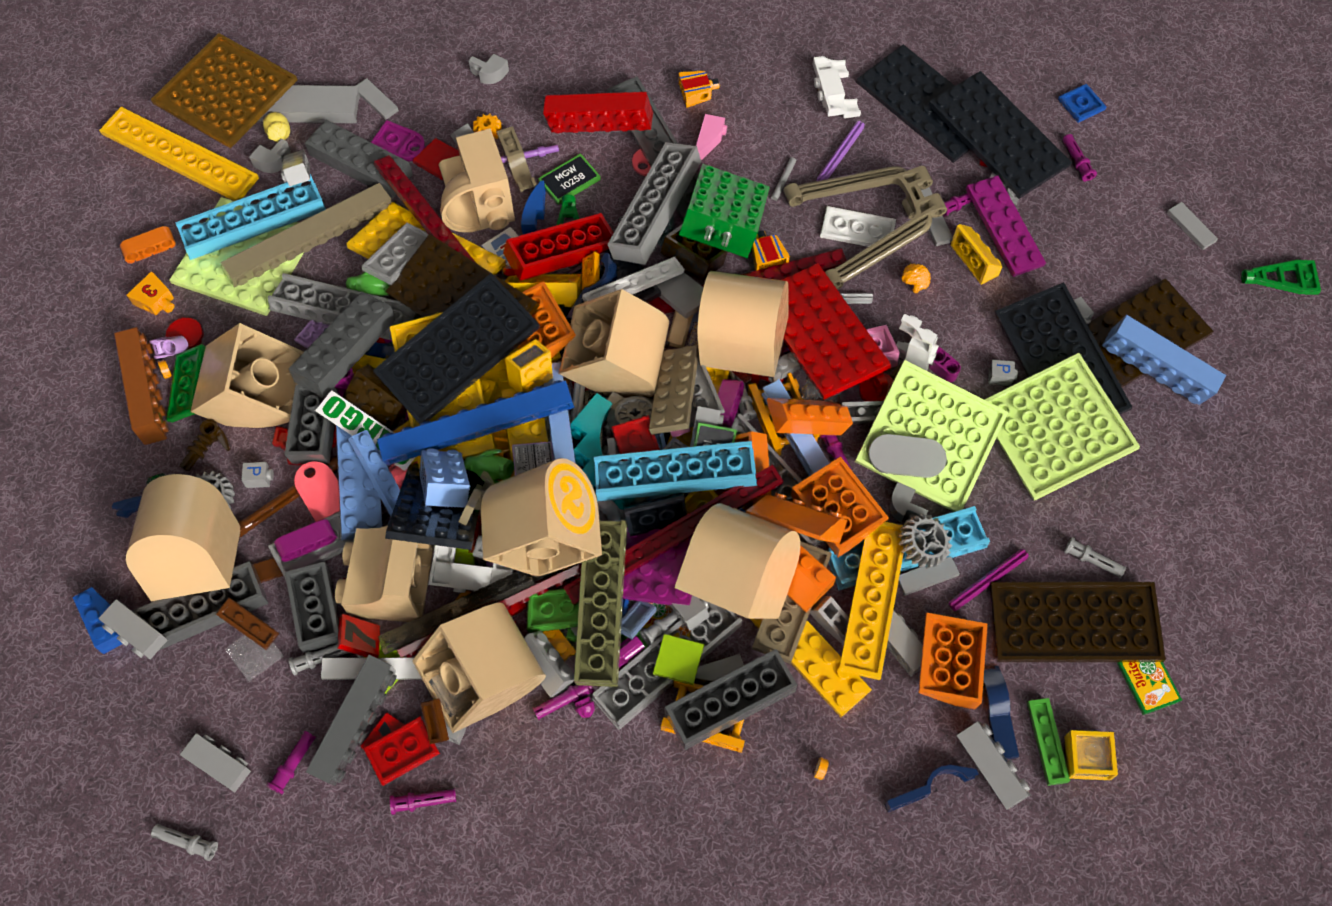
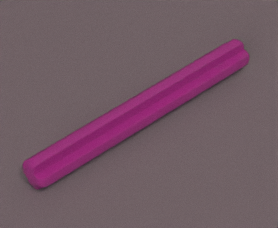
(983, 583)

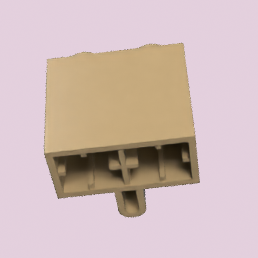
(476, 186)

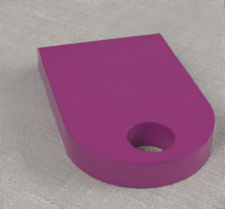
(399, 140)

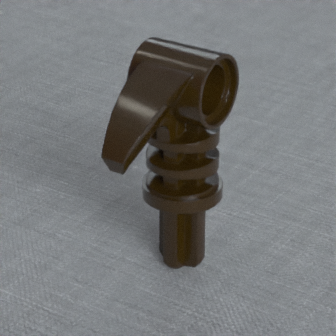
(204, 441)

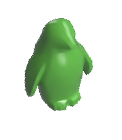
(367, 284)
(497, 466)

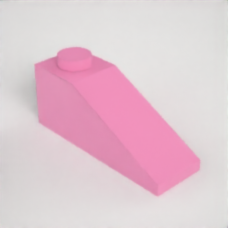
(710, 134)

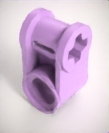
(168, 346)

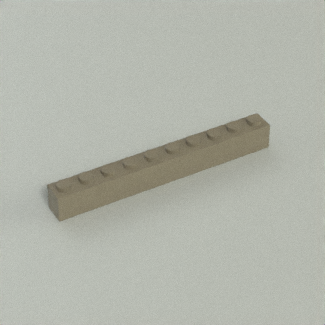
(305, 235)

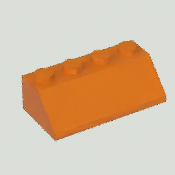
(809, 416)
(809, 581)

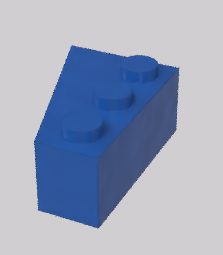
(91, 607)

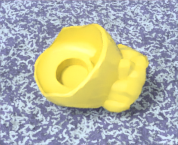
(276, 126)

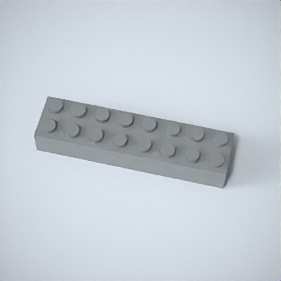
(654, 203)

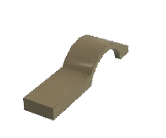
(516, 159)
(476, 498)

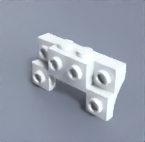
(830, 87)
(922, 347)
(462, 576)

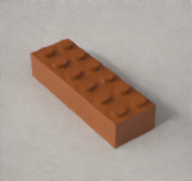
(141, 386)

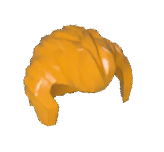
(916, 275)

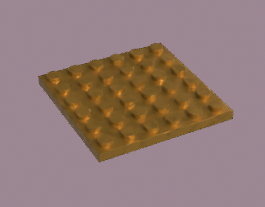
(224, 90)

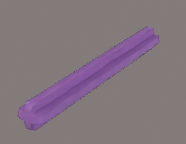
(841, 151)

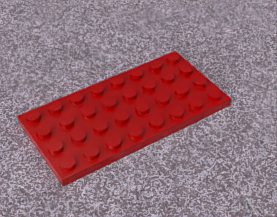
(828, 335)

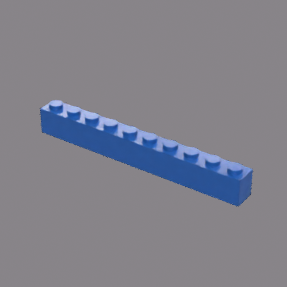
(475, 422)

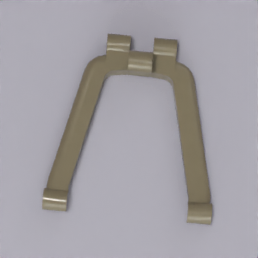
(914, 204)

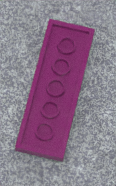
(1005, 226)

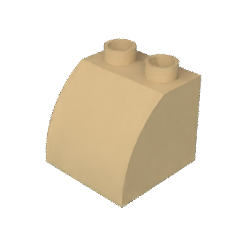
(246, 380)

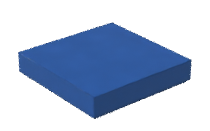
(1082, 103)

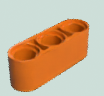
(147, 244)

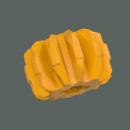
(487, 122)

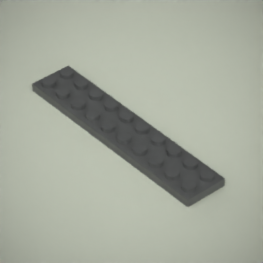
(653, 140)

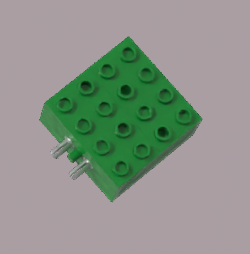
(725, 211)

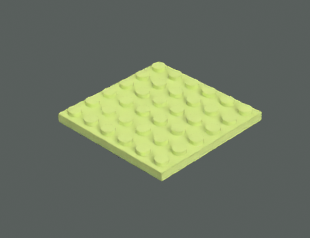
(207, 276)
(940, 411)
(1060, 427)

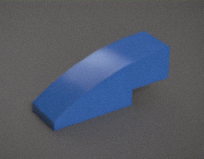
(534, 209)

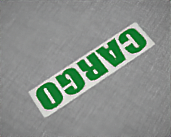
(354, 420)

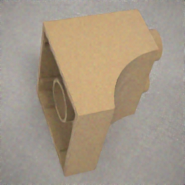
(384, 577)

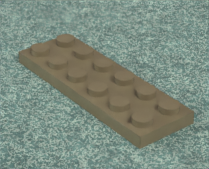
(674, 390)
(786, 631)

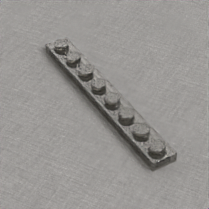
(431, 621)

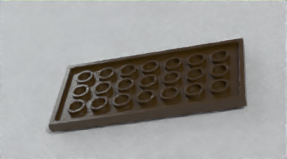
(440, 277)
(1160, 310)
(1076, 622)

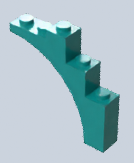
(587, 429)

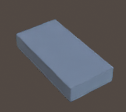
(636, 618)

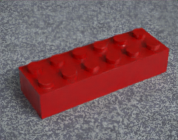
(598, 112)
(557, 246)

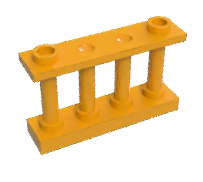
(763, 412)
(730, 742)

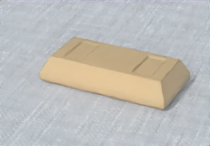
(679, 330)

